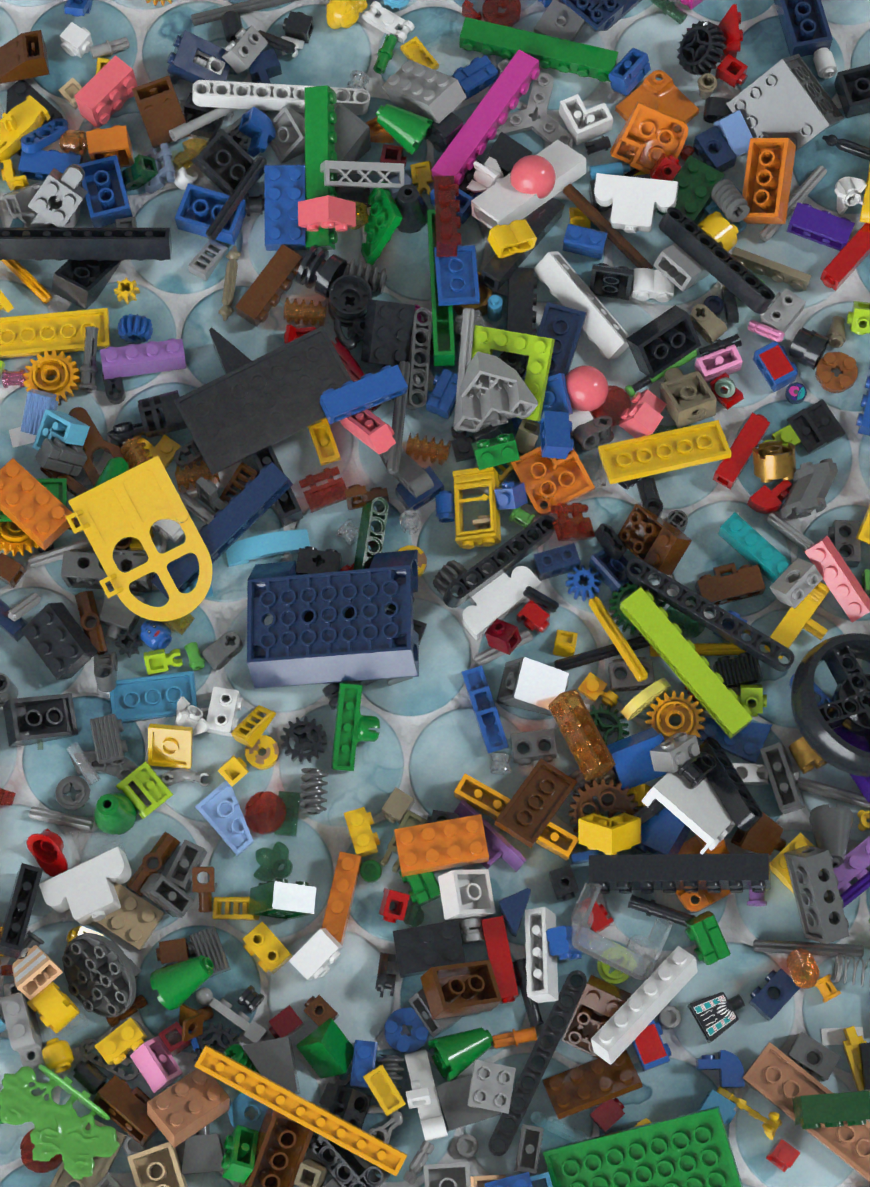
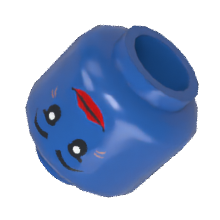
(155, 634)

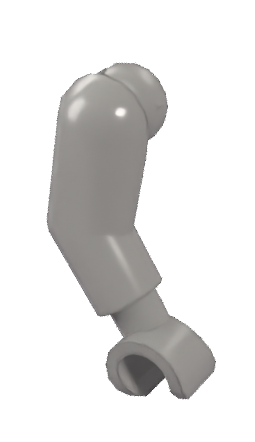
(181, 774)

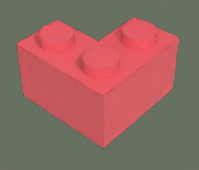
(327, 213)
(643, 414)

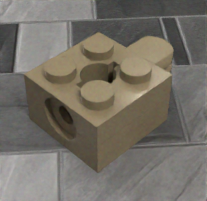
(687, 397)

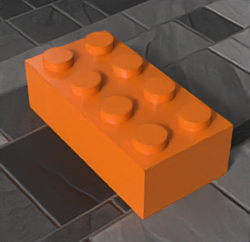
(768, 179)
(31, 505)
(441, 845)

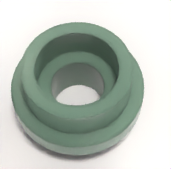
(725, 382)

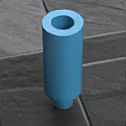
(611, 168)
(494, 308)

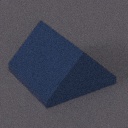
(611, 570)
(513, 909)

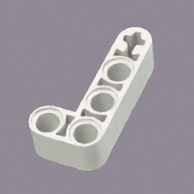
(430, 1115)

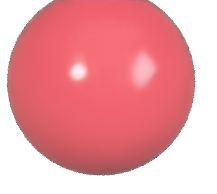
(533, 176)
(586, 388)

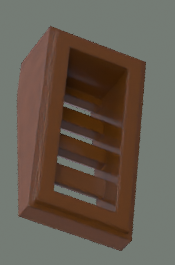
(233, 481)

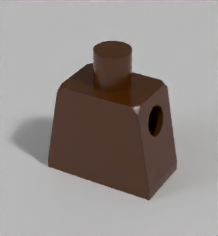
(762, 837)

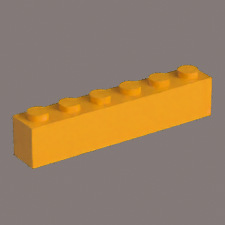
(493, 803)

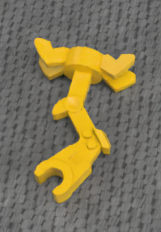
(769, 1125)

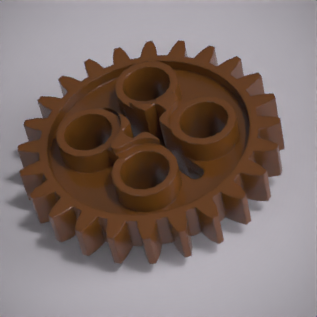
(620, 802)

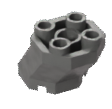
(809, 489)

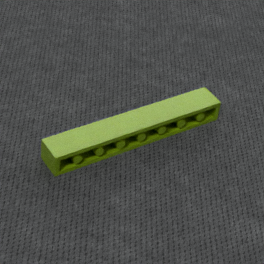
(686, 663)

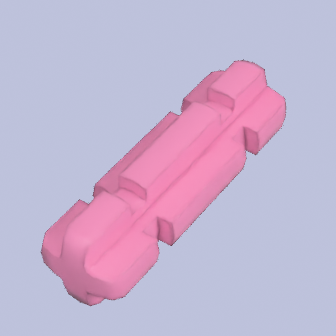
(766, 331)

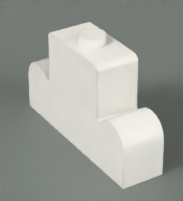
(634, 200)
(497, 600)
(89, 887)

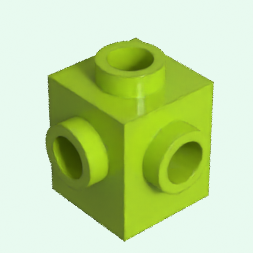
(859, 318)
(755, 692)

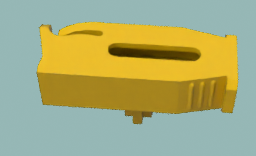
(18, 123)
(800, 618)

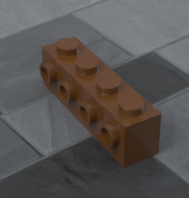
(269, 286)

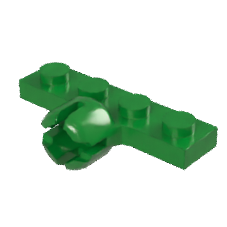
(351, 727)

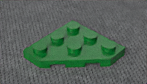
(382, 223)

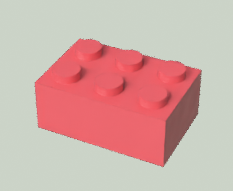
(106, 92)

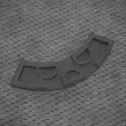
(118, 769)

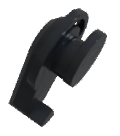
(385, 980)

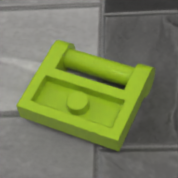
(149, 784)

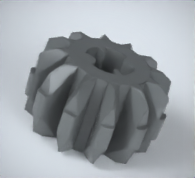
(447, 574)

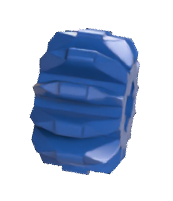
(135, 328)
(574, 583)

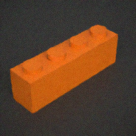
(342, 895)

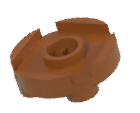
(844, 363)

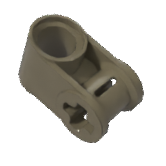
(707, 323)

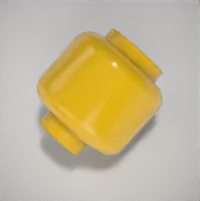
(57, 1055)

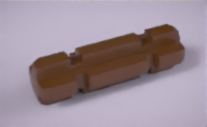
(139, 1002)

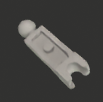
(253, 1031)

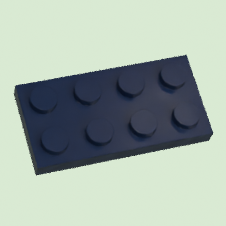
(565, 327)

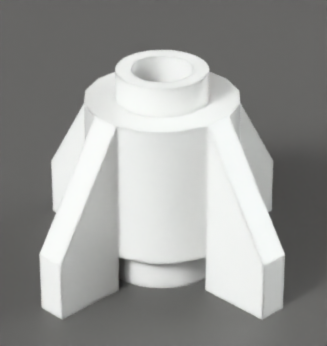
(485, 175)
(849, 193)
(191, 716)

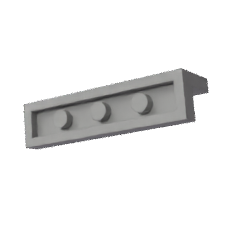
(363, 170)

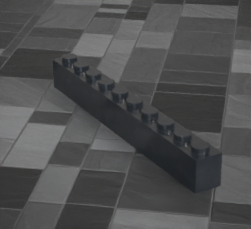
(85, 244)

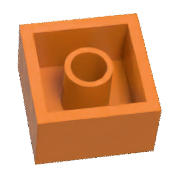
(110, 142)

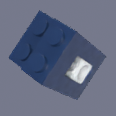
(194, 59)

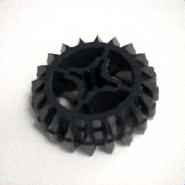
(701, 48)

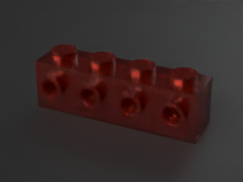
(445, 216)

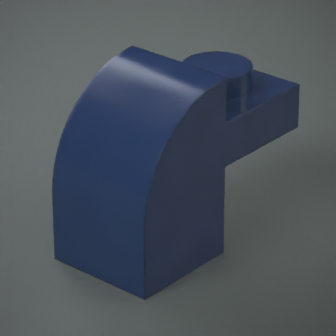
(265, 67)

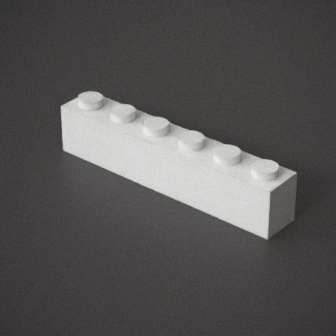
(575, 294)
(644, 1005)

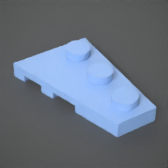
(226, 818)

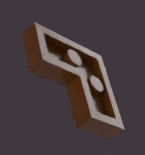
(357, 495)

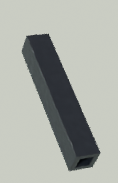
(541, 222)

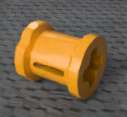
(827, 988)

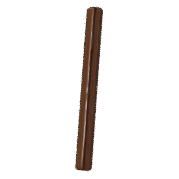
(605, 226)

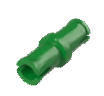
(385, 54)

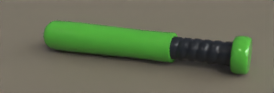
(631, 390)

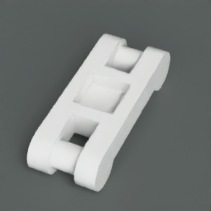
(388, 21)

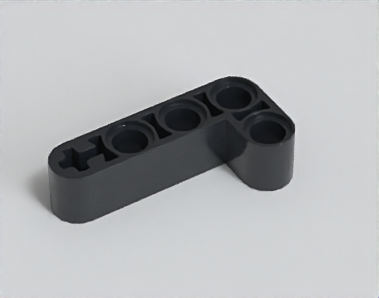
(345, 1158)

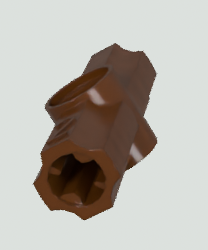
(87, 611)
(162, 851)

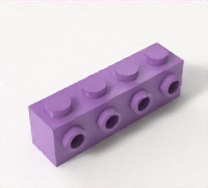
(143, 358)
(854, 865)

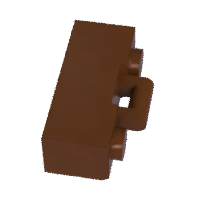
(737, 586)
(127, 1109)

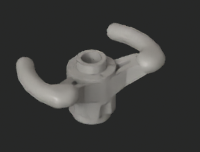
(395, 1121)

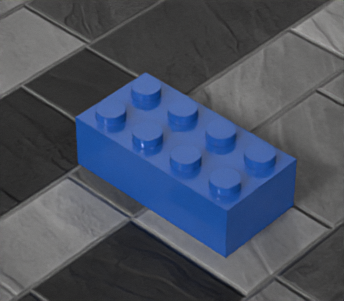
(282, 193)

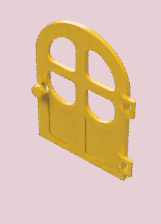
(129, 508)

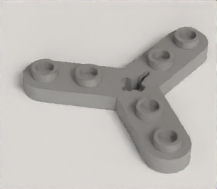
(543, 126)

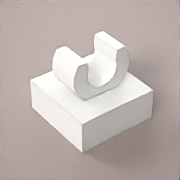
(299, 44)
(418, 1096)

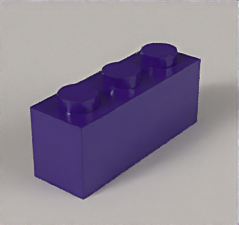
(820, 226)

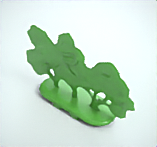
(57, 1126)

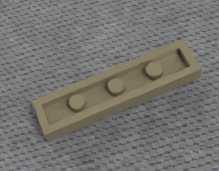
(777, 271)

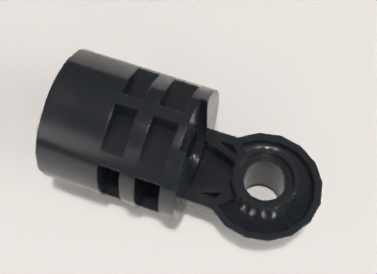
(151, 419)

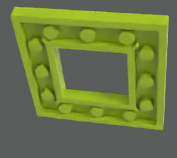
(536, 347)

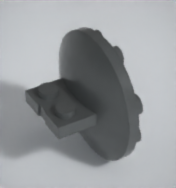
(100, 975)

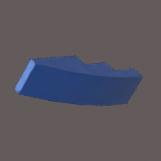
(484, 709)

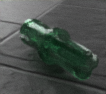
(670, 9)

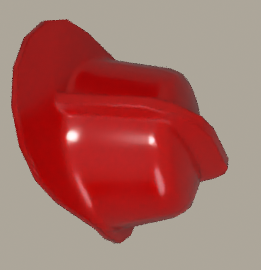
(47, 851)

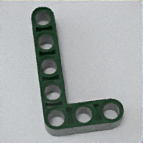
(369, 537)

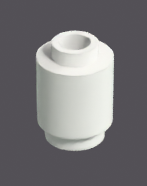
(824, 63)

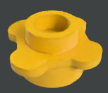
(863, 824)

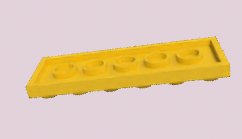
(52, 331)
(664, 452)

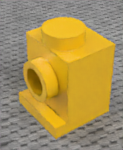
(233, 770)

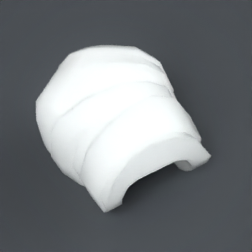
(183, 179)

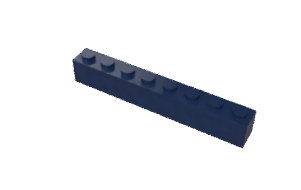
(230, 524)

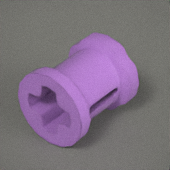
(756, 899)

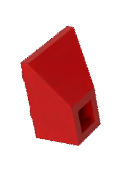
(732, 33)

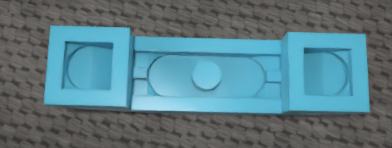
(267, 545)

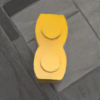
(512, 238)

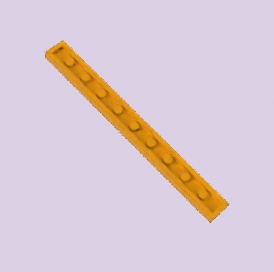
(301, 1110)

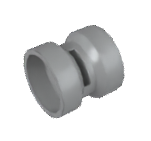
(471, 930)

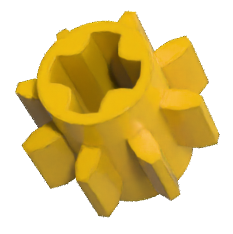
(126, 290)

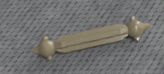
(229, 283)

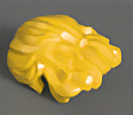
(344, 12)

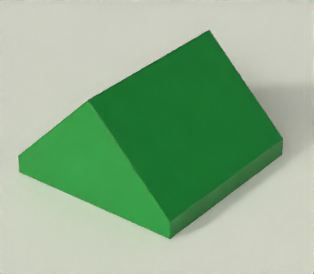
(327, 1050)

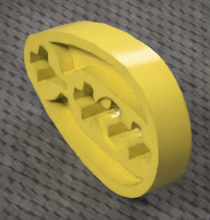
(645, 698)

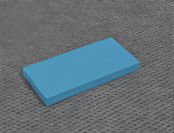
(152, 696)

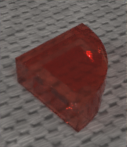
(469, 12)
(6, 970)

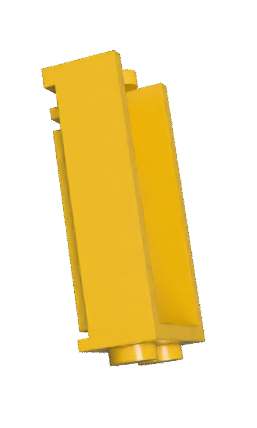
(470, 479)

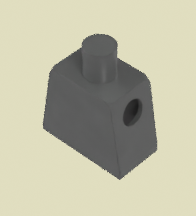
(118, 616)
(203, 1153)

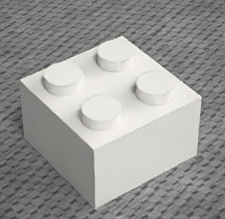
(466, 894)

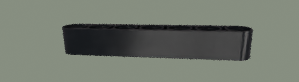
(716, 260)
(496, 568)

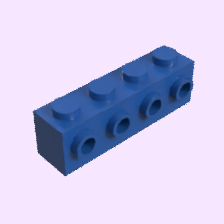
(363, 394)

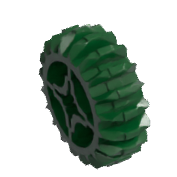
(615, 608)
(609, 729)

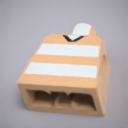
(34, 971)

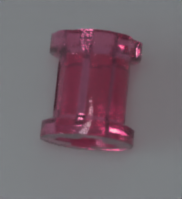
(13, 378)

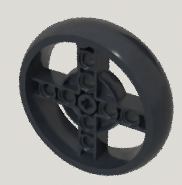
(848, 706)

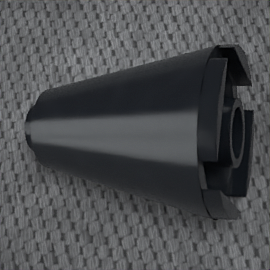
(412, 209)

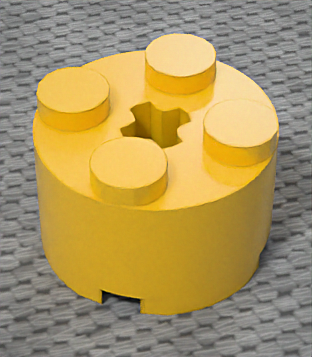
(720, 230)
(54, 1007)

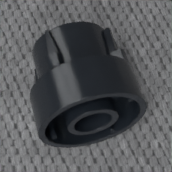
(808, 347)

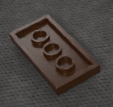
(535, 803)
(591, 1084)

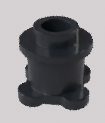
(255, 204)

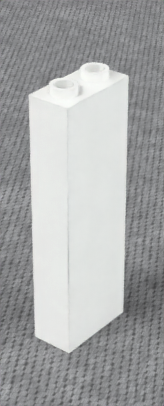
(505, 204)

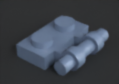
(167, 171)

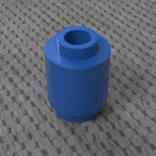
(445, 506)

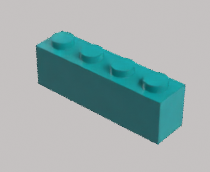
(753, 547)

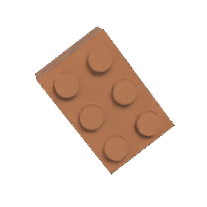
(188, 1106)

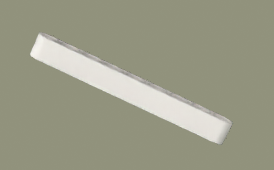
(354, 99)

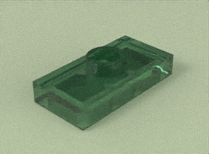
(290, 823)

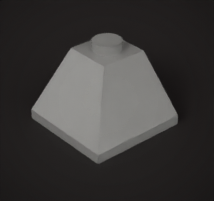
(289, 134)

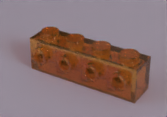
(581, 735)

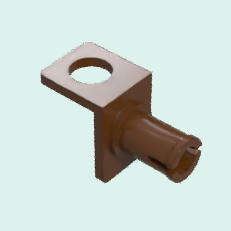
(204, 889)
(193, 1020)

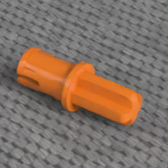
(514, 1037)

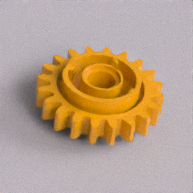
(49, 365)
(14, 539)
(672, 707)

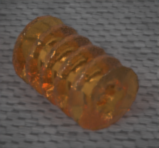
(305, 312)
(428, 449)
(133, 452)
(191, 475)
(802, 968)

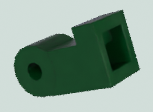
(138, 174)

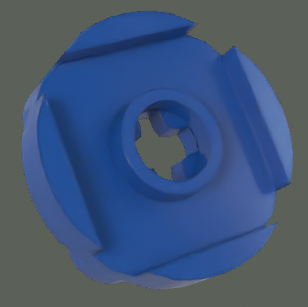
(403, 1043)

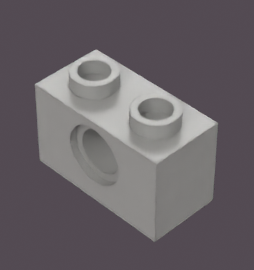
(796, 582)

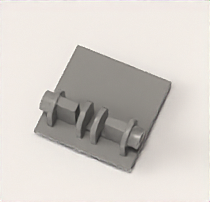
(491, 1086)

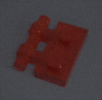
(326, 494)
(572, 528)

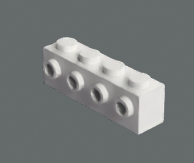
(540, 965)

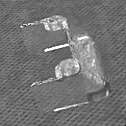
(640, 953)

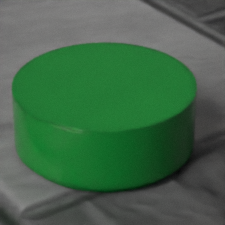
(370, 871)

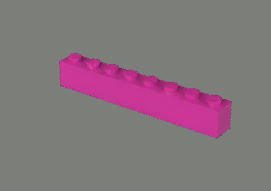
(487, 117)

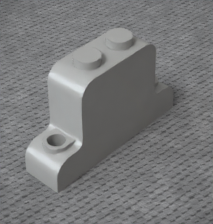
(22, 1026)

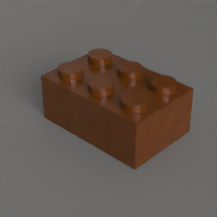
(461, 989)

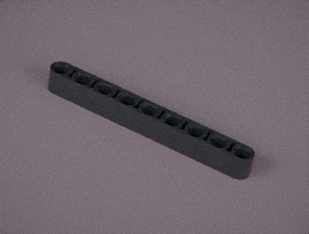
(714, 624)
(538, 1051)

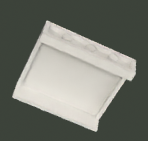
(695, 807)

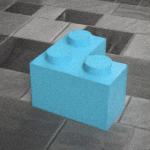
(61, 426)

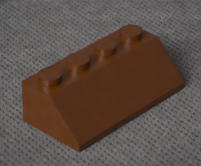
(278, 1151)

